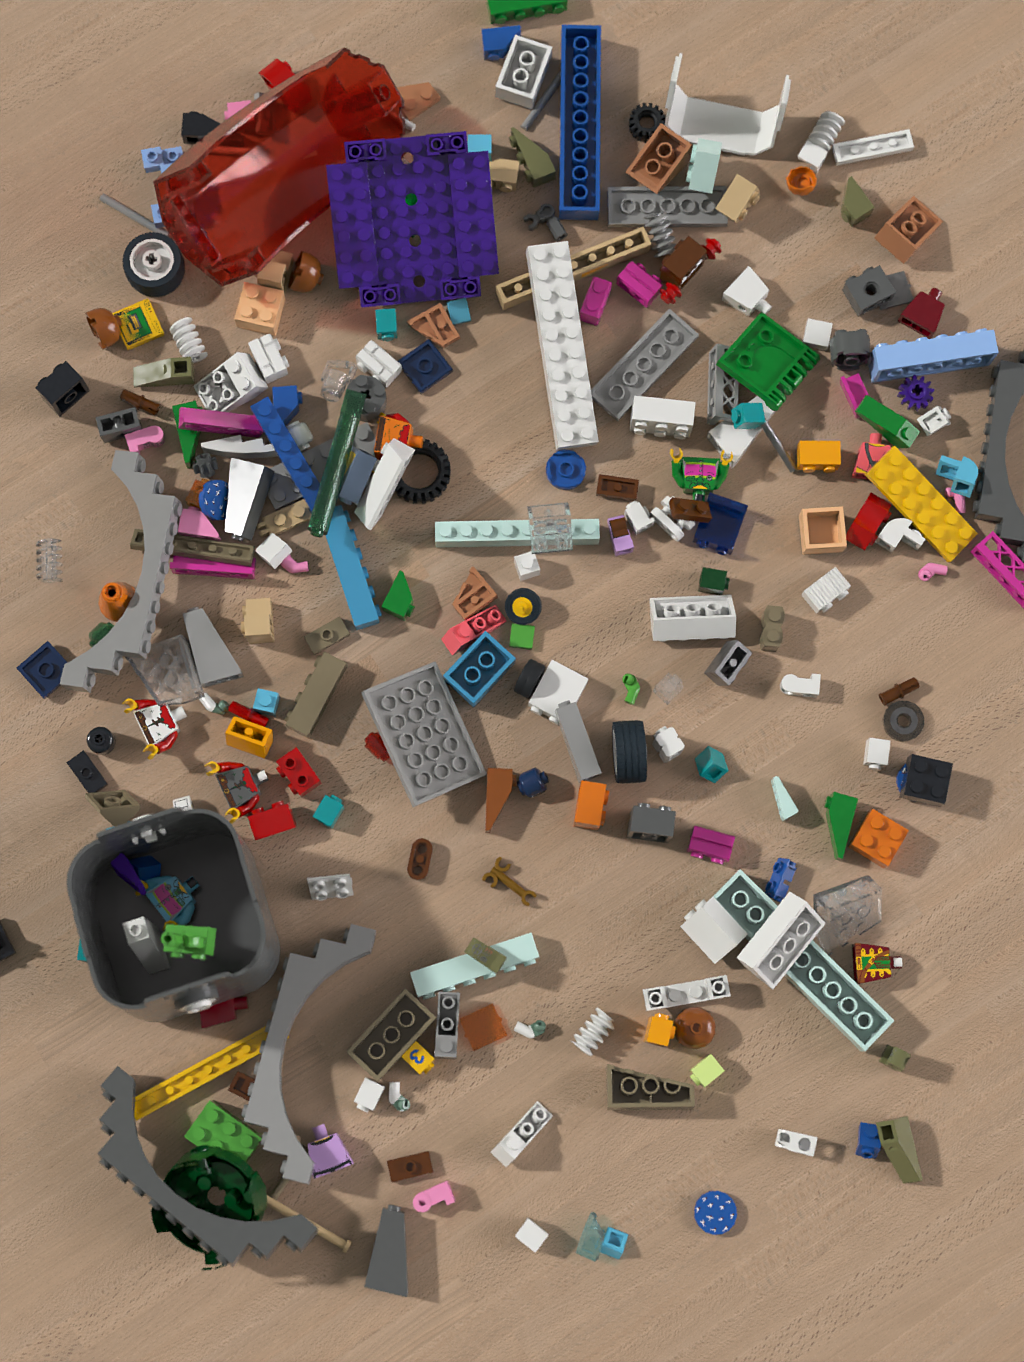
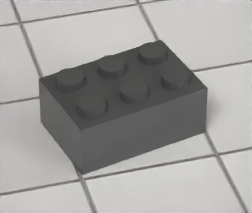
(651, 823)

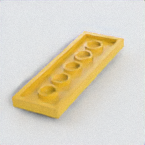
(921, 504)

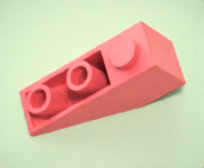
(468, 631)

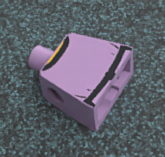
(327, 1152)

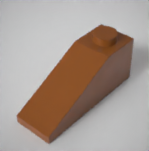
(498, 791)

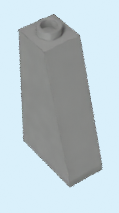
(209, 651)
(577, 741)

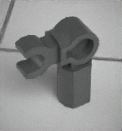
(547, 214)

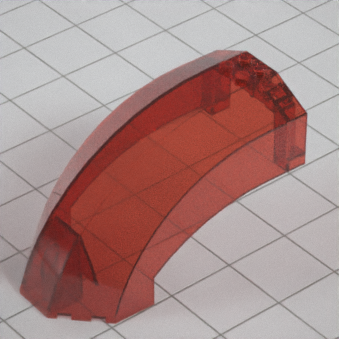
(264, 168)

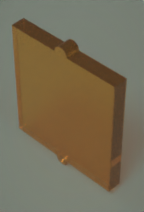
(483, 1027)

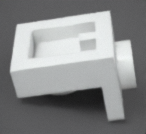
(934, 420)

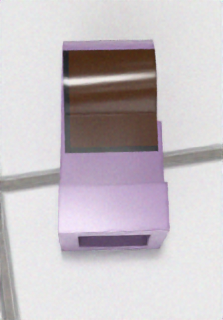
(620, 535)

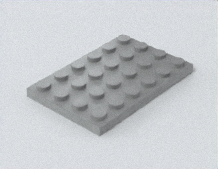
(423, 733)

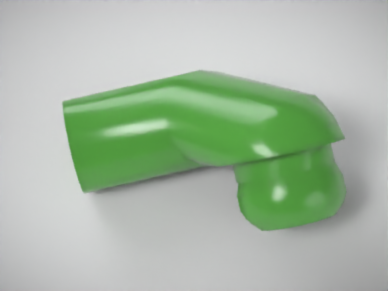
(632, 686)

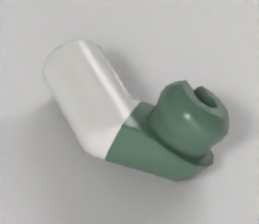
(214, 707)
(531, 1031)
(396, 1099)

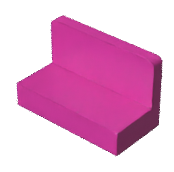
(854, 391)

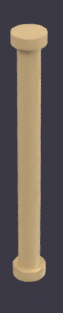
(331, 1237)

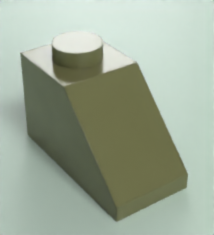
(855, 203)

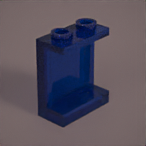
(723, 527)

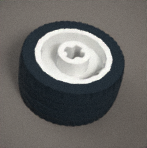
(153, 264)
(629, 751)

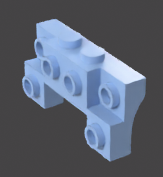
(159, 160)

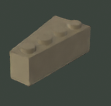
(645, 1091)

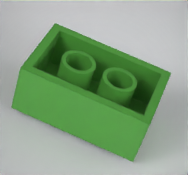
(222, 1129)

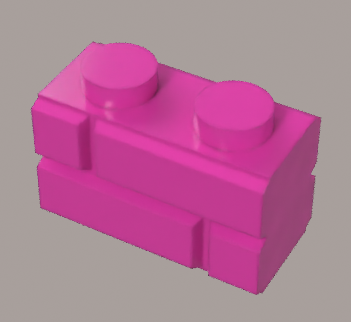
(639, 283)
(595, 301)
(710, 844)

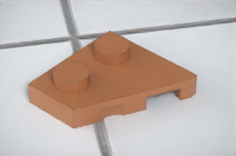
(417, 99)
(435, 326)
(473, 595)

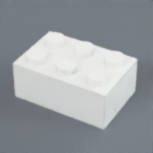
(523, 72)
(662, 417)

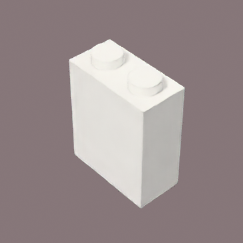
(555, 687)
(713, 929)

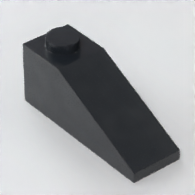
(196, 126)

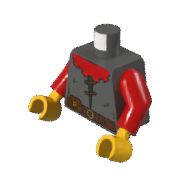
(238, 786)

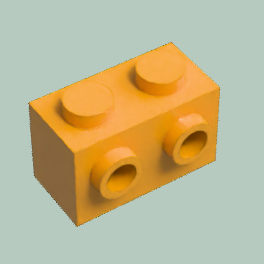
(818, 456)
(249, 737)
(659, 1030)

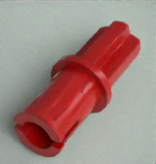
(248, 714)

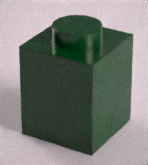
(713, 581)

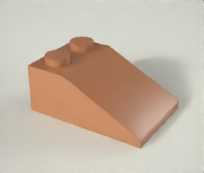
(660, 159)
(908, 229)

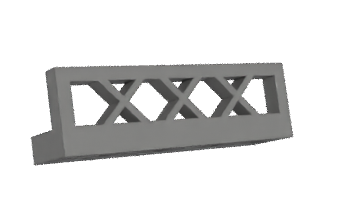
(715, 388)

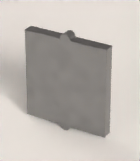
(903, 293)

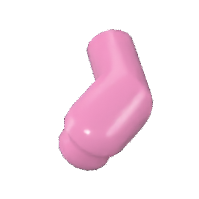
(959, 500)
(293, 566)
(930, 569)

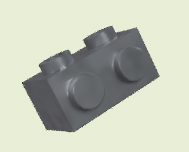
(728, 663)

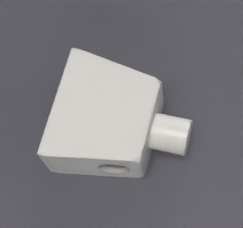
(747, 293)

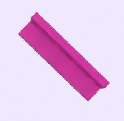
(219, 422)
(202, 567)
(998, 569)

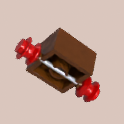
(684, 264)

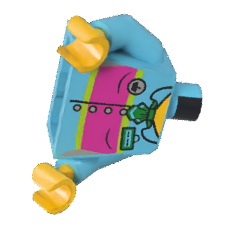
(172, 898)

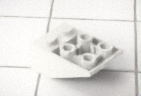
(231, 384)

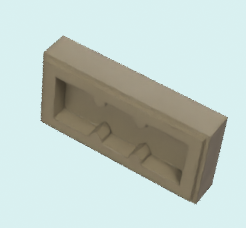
(327, 635)

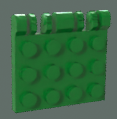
(767, 359)

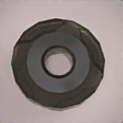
(914, 716)

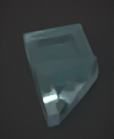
(591, 1239)

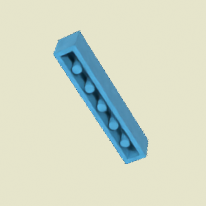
(351, 572)

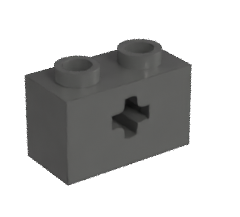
(117, 424)

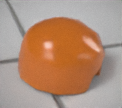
(801, 181)

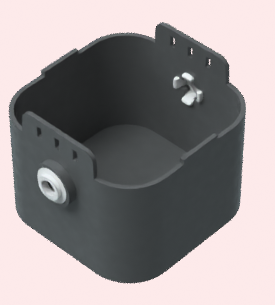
(228, 900)

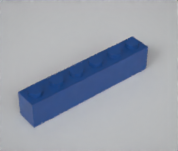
(287, 450)

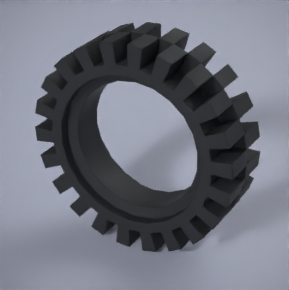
(440, 483)

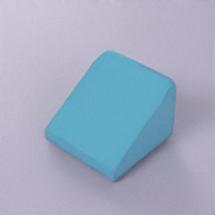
(458, 311)
(614, 1243)

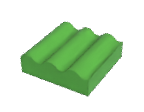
(522, 636)

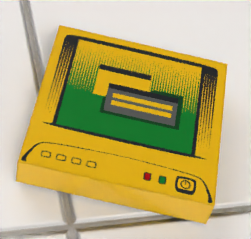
(139, 324)

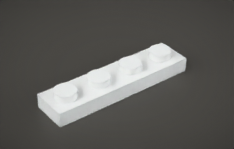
(873, 147)

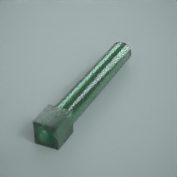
(336, 463)

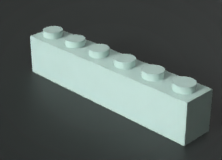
(466, 969)

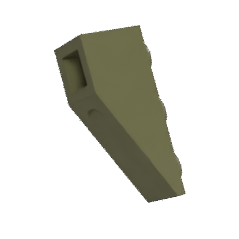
(535, 160)
(165, 372)
(899, 1146)

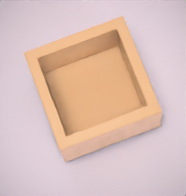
(260, 308)
(822, 530)

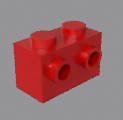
(298, 772)
(271, 821)

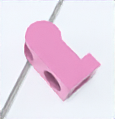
(145, 438)
(433, 1195)

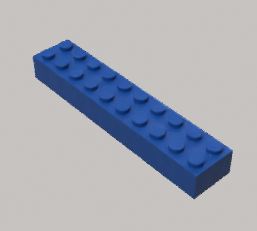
(580, 122)

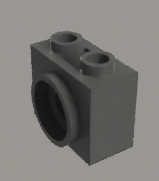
(871, 279)

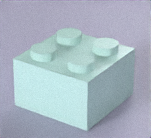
(705, 163)

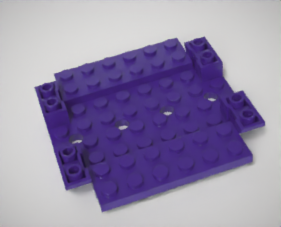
(376, 223)

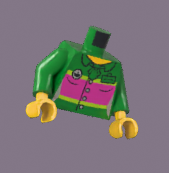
(699, 475)

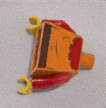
(396, 427)

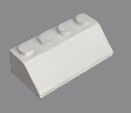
(383, 482)
(692, 618)
(781, 940)

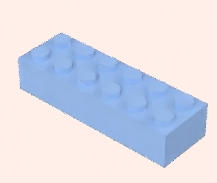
(933, 355)

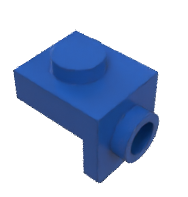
(868, 1141)

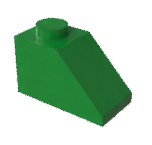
(399, 598)

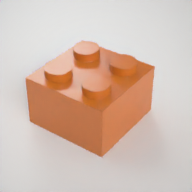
(590, 805)
(878, 838)

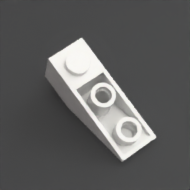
(521, 1134)

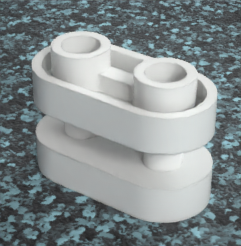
(672, 529)

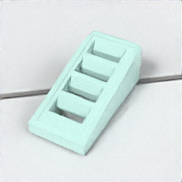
(784, 802)

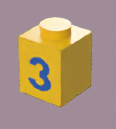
(419, 1058)

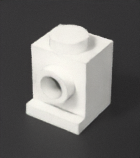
(638, 517)

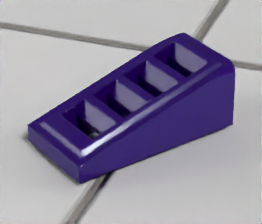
(127, 873)

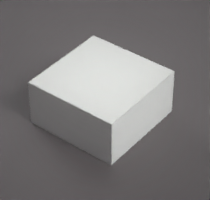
(817, 334)
(273, 550)

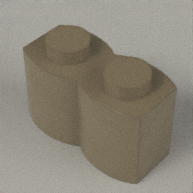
(771, 624)

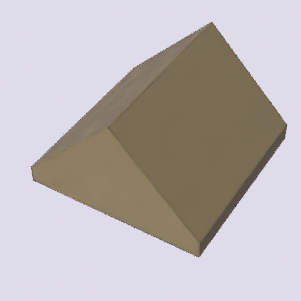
(114, 806)

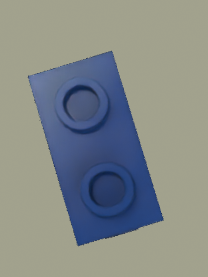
(782, 870)

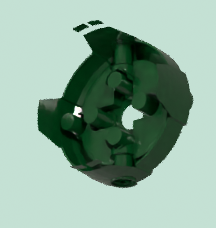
(196, 1175)

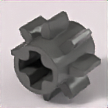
(205, 465)

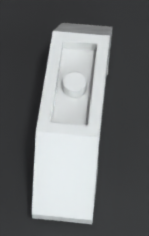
(686, 993)

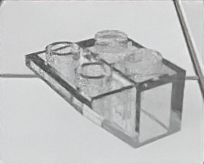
(550, 528)

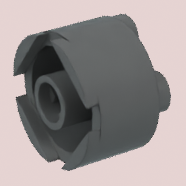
(850, 349)
(375, 390)

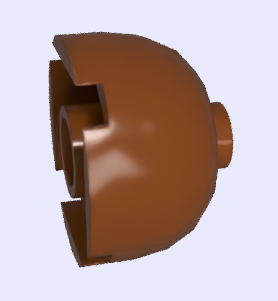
(306, 273)
(104, 326)
(694, 1028)

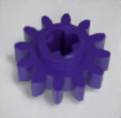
(911, 398)

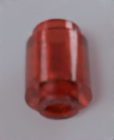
(375, 745)

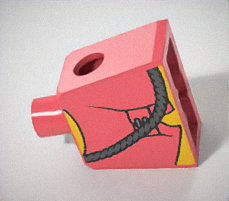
(869, 455)

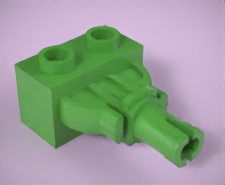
(189, 940)

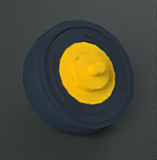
(523, 606)

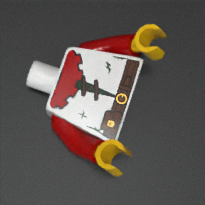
(157, 723)

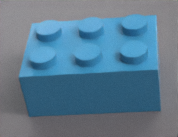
(479, 669)

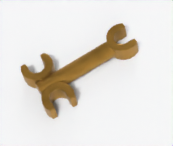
(497, 874)

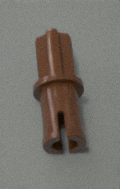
(140, 402)
(899, 691)

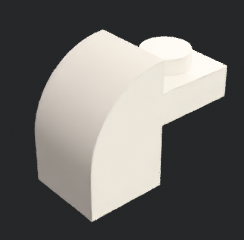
(899, 530)

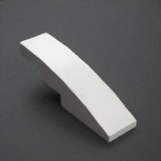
(236, 448)

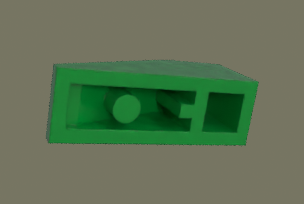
(888, 423)
(188, 438)
(839, 819)

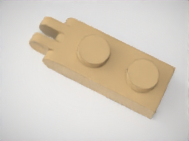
(285, 519)

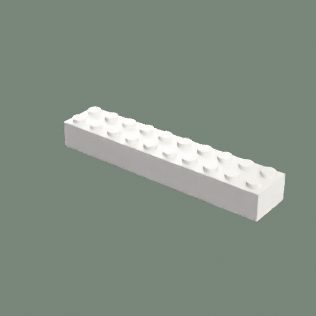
(562, 345)

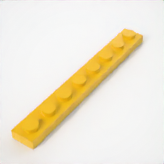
(199, 1074)

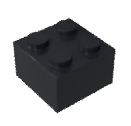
(62, 388)
(926, 780)

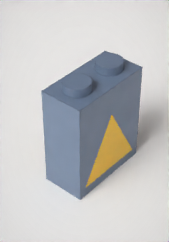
(356, 475)

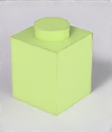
(706, 1071)

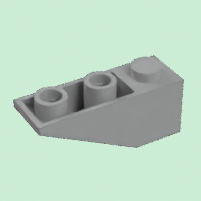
(447, 1025)

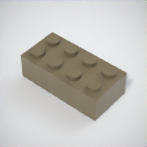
(391, 1035)

